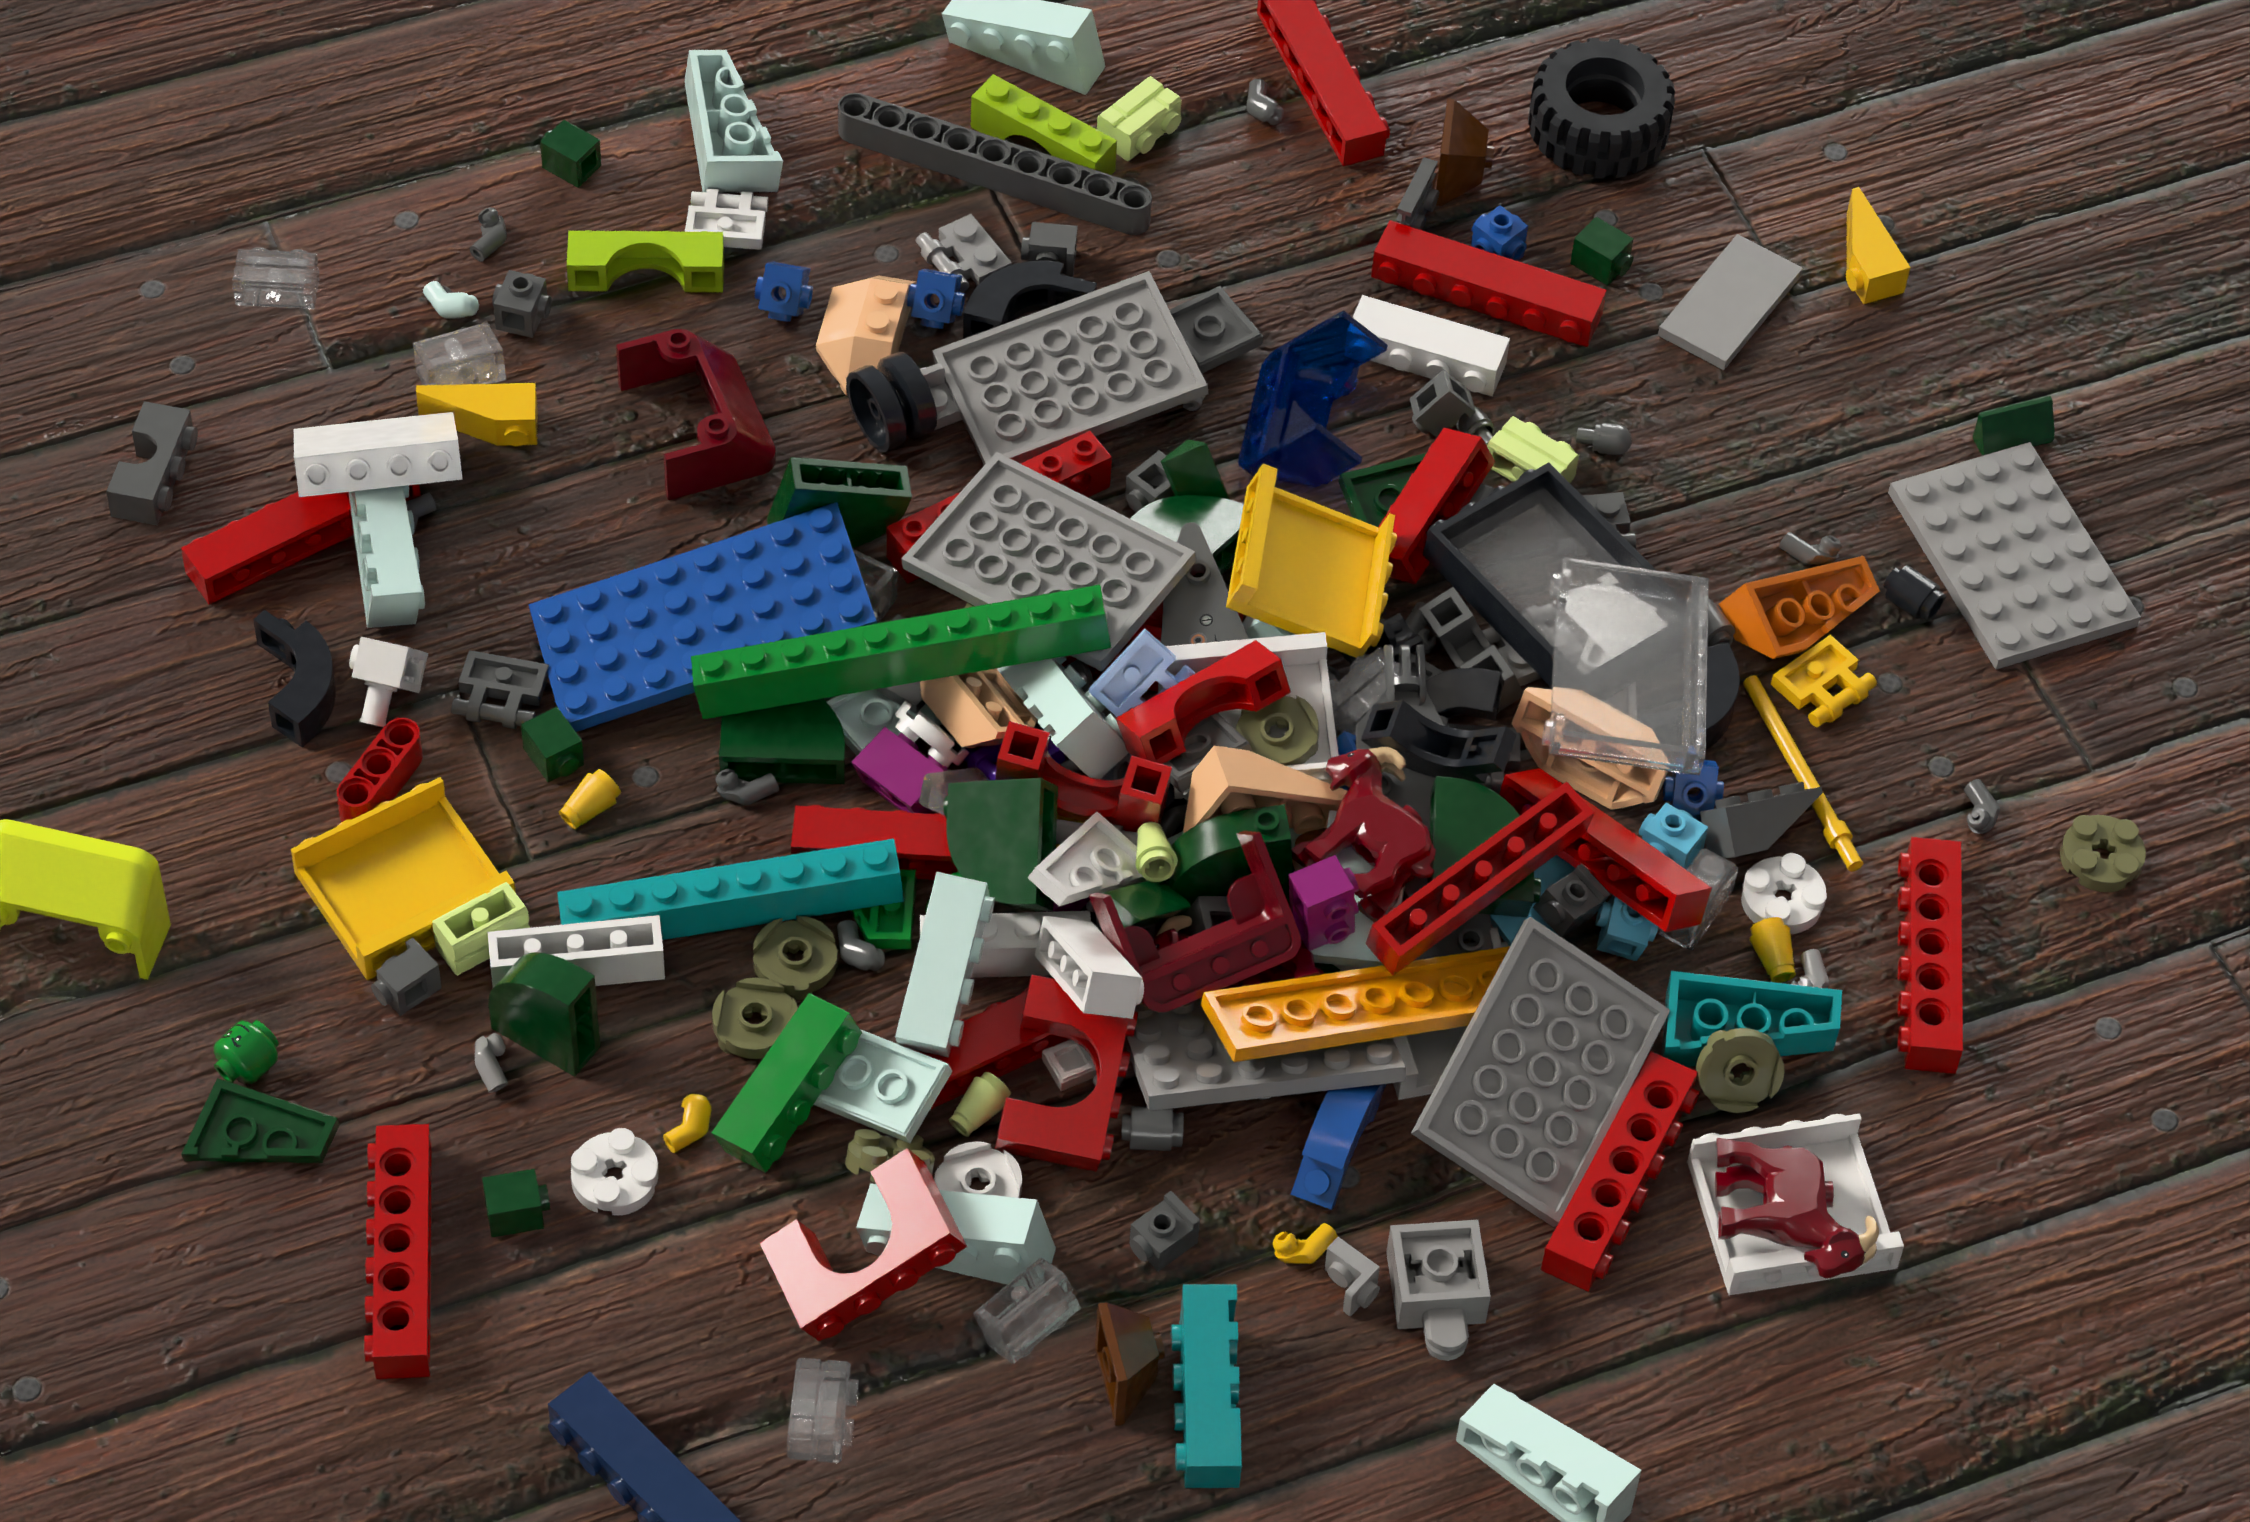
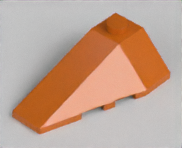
(1799, 607)

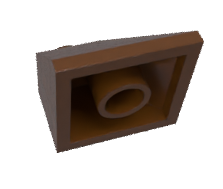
(1462, 153)
(1126, 1356)

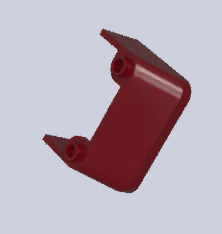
(732, 440)
(1249, 943)

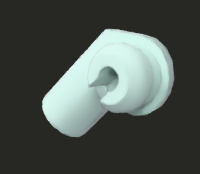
(450, 304)

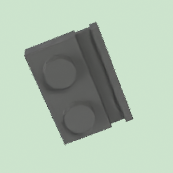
(1420, 196)

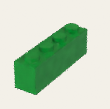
(787, 1083)

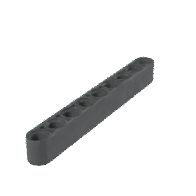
(994, 163)

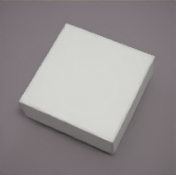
(1068, 1064)

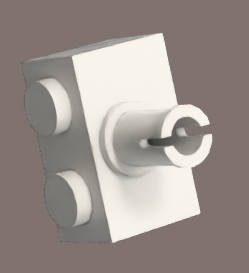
(385, 670)

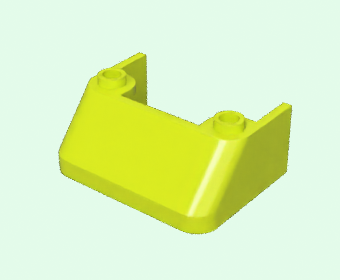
(85, 884)

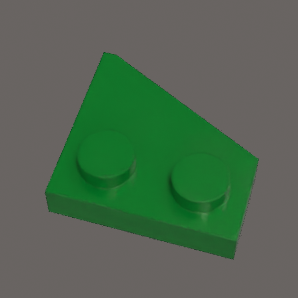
(890, 924)

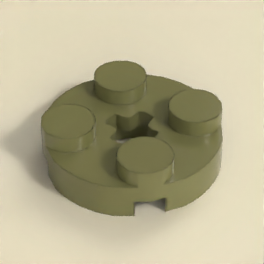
(1300, 739)
(2105, 832)
(801, 976)
(750, 996)
(1733, 1047)
(872, 1149)

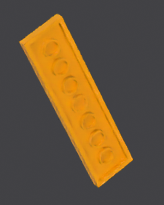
(1351, 1005)

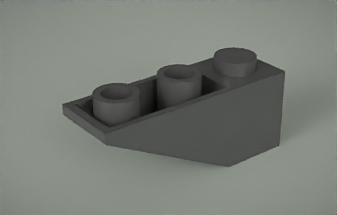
(1755, 824)

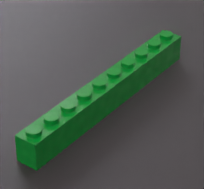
(900, 652)

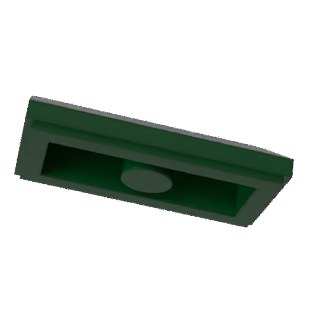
(2015, 425)
(1193, 471)
(1147, 903)

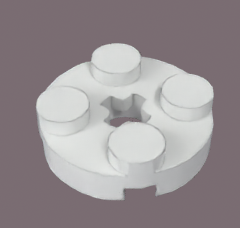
(929, 731)
(1787, 874)
(608, 1151)
(980, 1161)

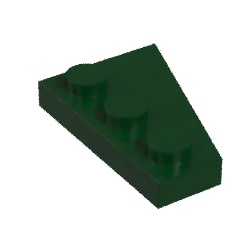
(1375, 488)
(257, 1127)

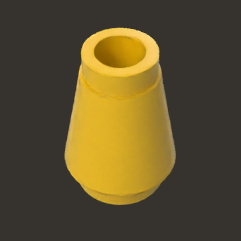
(591, 797)
(1774, 948)

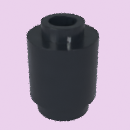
(1914, 593)

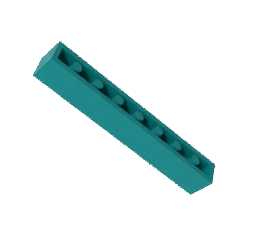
(747, 891)

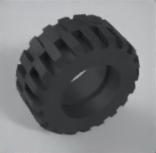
(1595, 141)

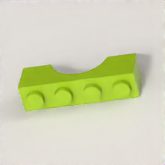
(1006, 110)
(602, 256)

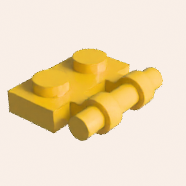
(1818, 670)

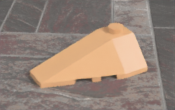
(1243, 780)

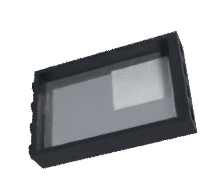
(1509, 547)

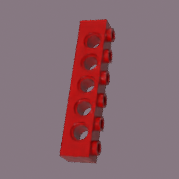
(1077, 464)
(1941, 1044)
(1582, 1260)
(407, 1350)

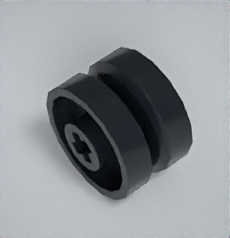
(891, 401)

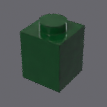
(570, 153)
(1602, 251)
(552, 744)
(515, 1202)

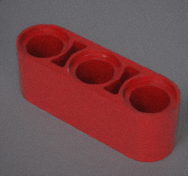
(381, 769)

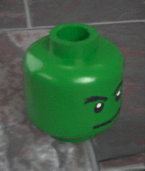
(245, 1052)

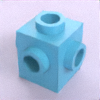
(1674, 834)
(1623, 930)

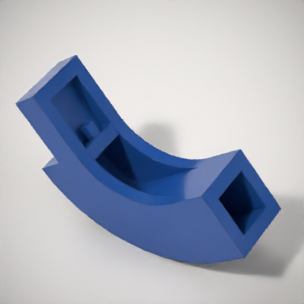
(1333, 1142)

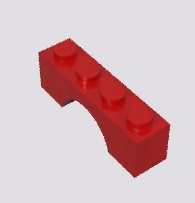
(1241, 680)

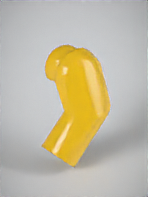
(694, 1125)
(1307, 1251)

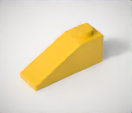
(1873, 259)
(486, 411)

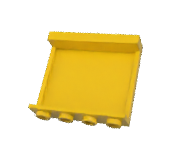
(1310, 567)
(394, 874)

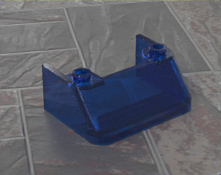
(1296, 400)

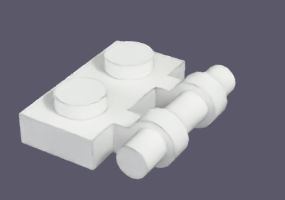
(737, 216)

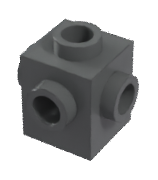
(521, 303)

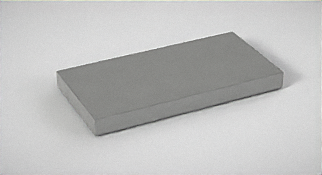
(1730, 302)

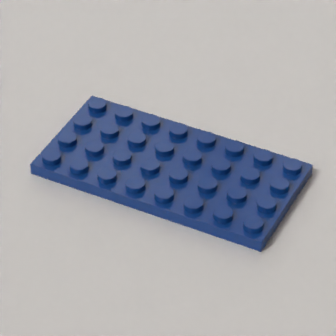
(634, 634)

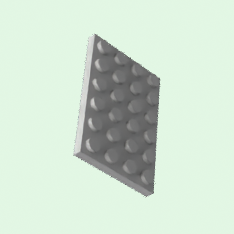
(1071, 370)
(1032, 536)
(2013, 555)
(1187, 1065)
(1541, 1071)

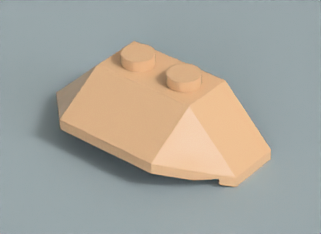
(863, 324)
(976, 706)
(1603, 782)

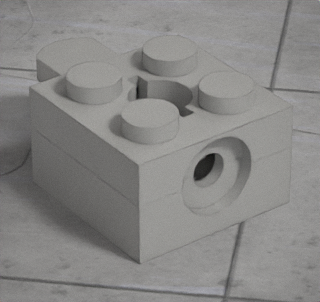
(1439, 1282)

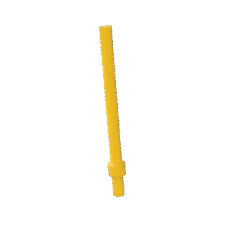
(1835, 830)

